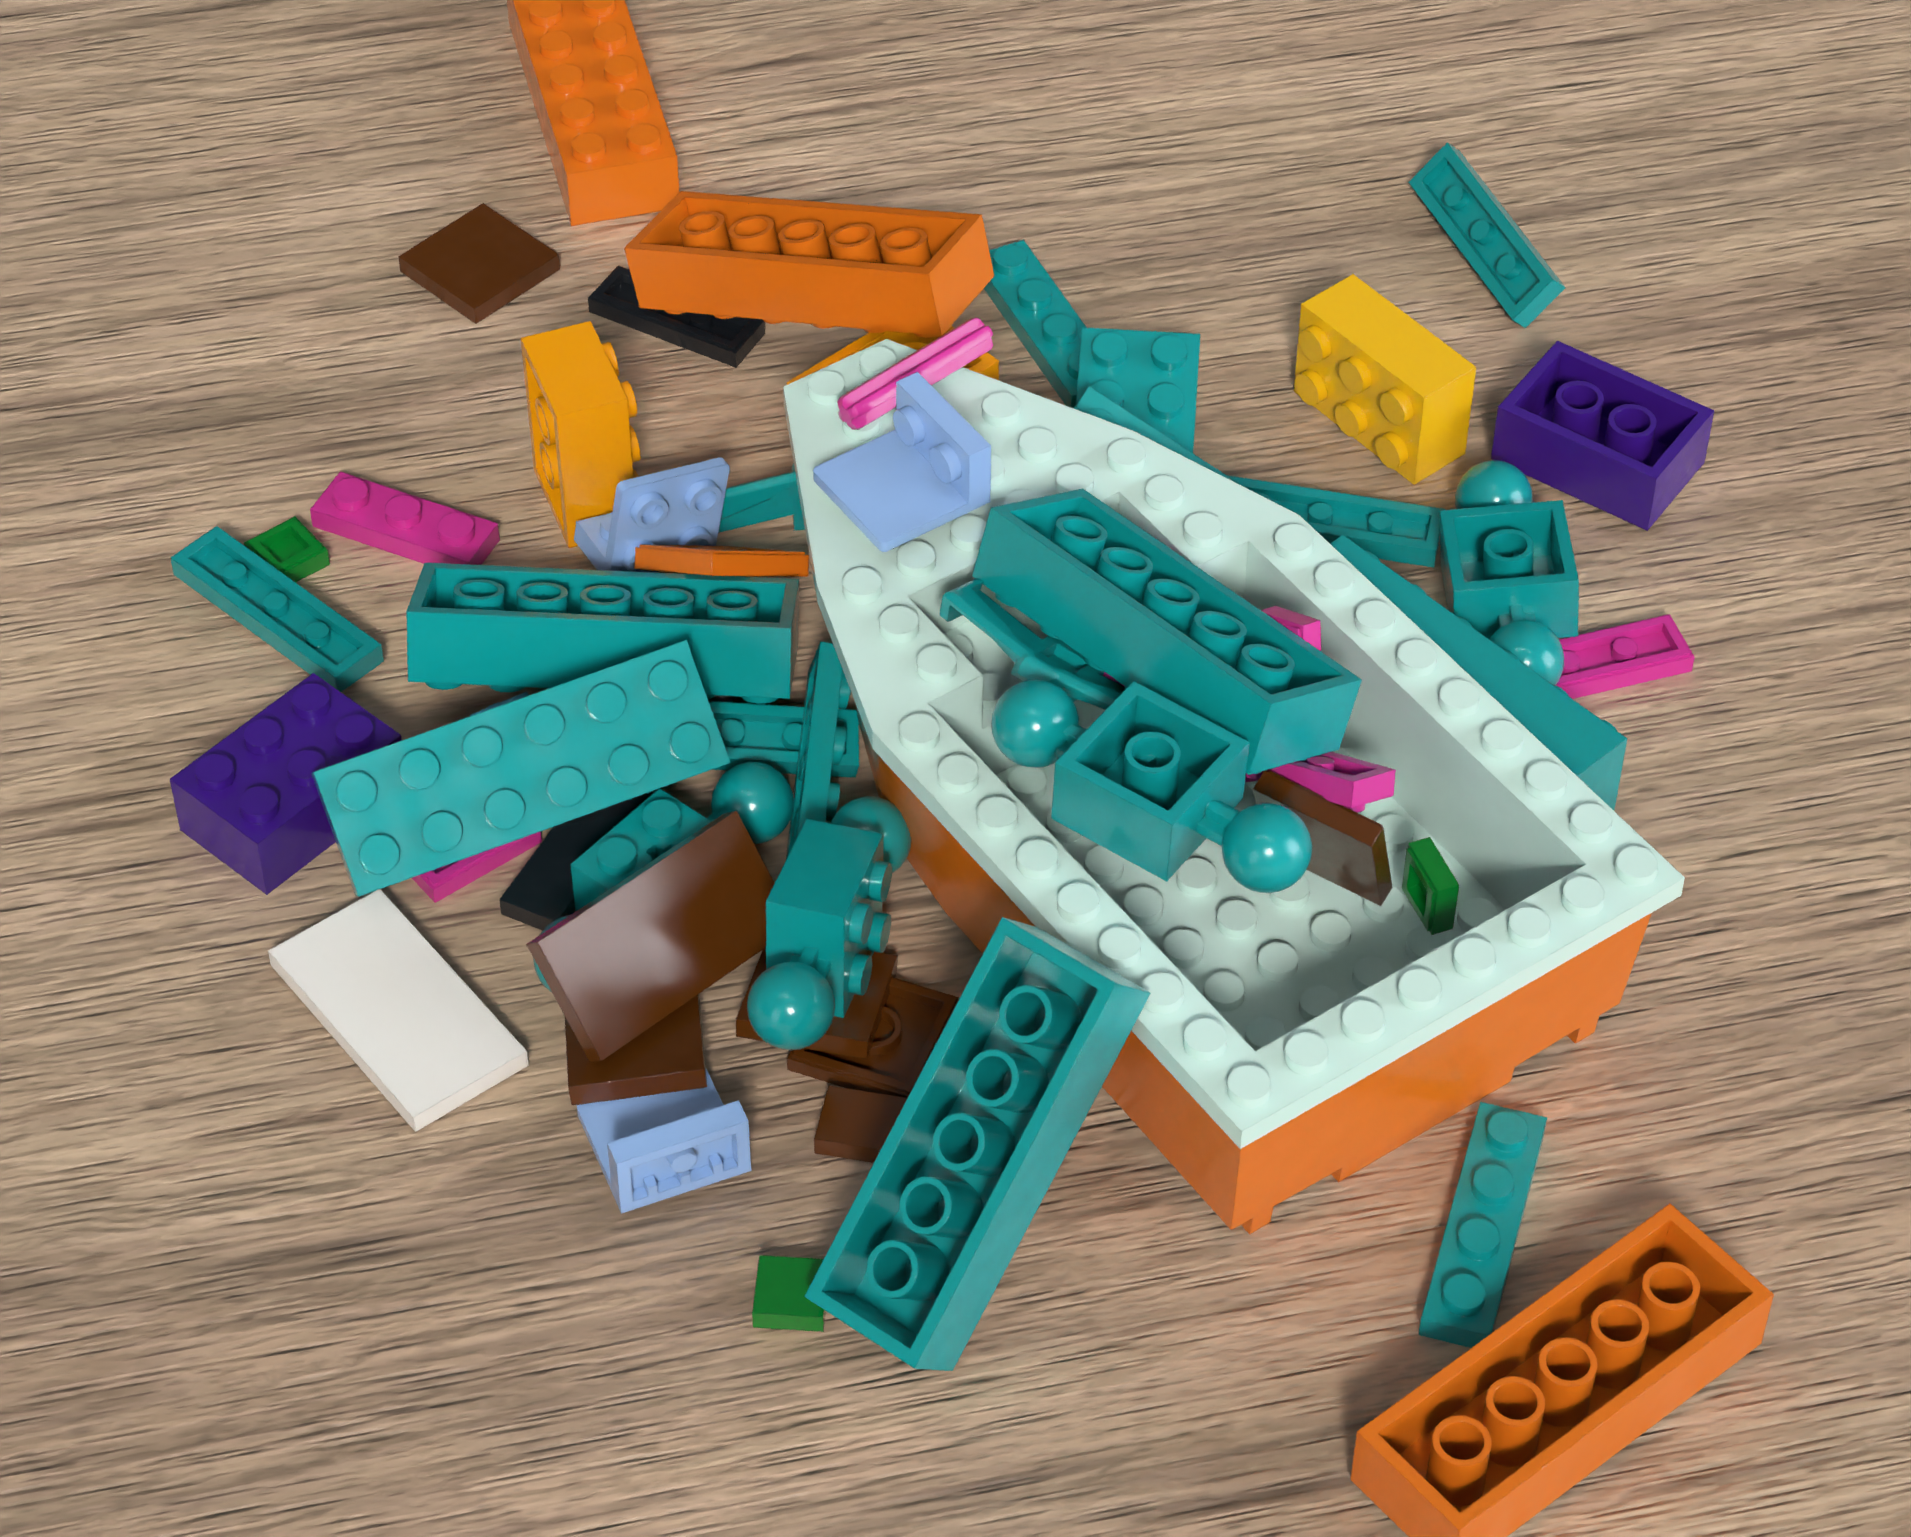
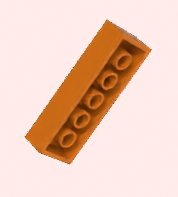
(595, 107)
(811, 262)
(1562, 1384)

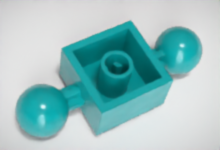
(1511, 566)
(1151, 783)
(661, 822)
(827, 921)

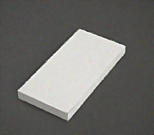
(398, 1009)

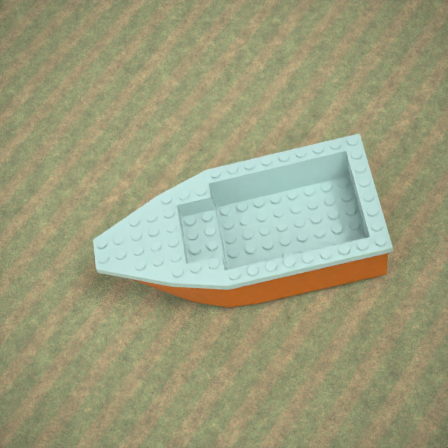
(1280, 1023)

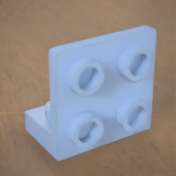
(914, 475)
(657, 509)
(666, 1143)

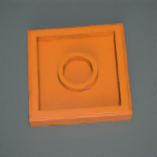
(721, 560)

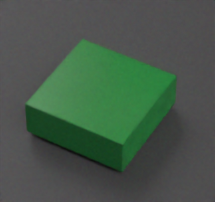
(290, 549)
(1430, 886)
(781, 1293)

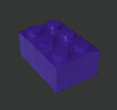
(1602, 434)
(255, 789)

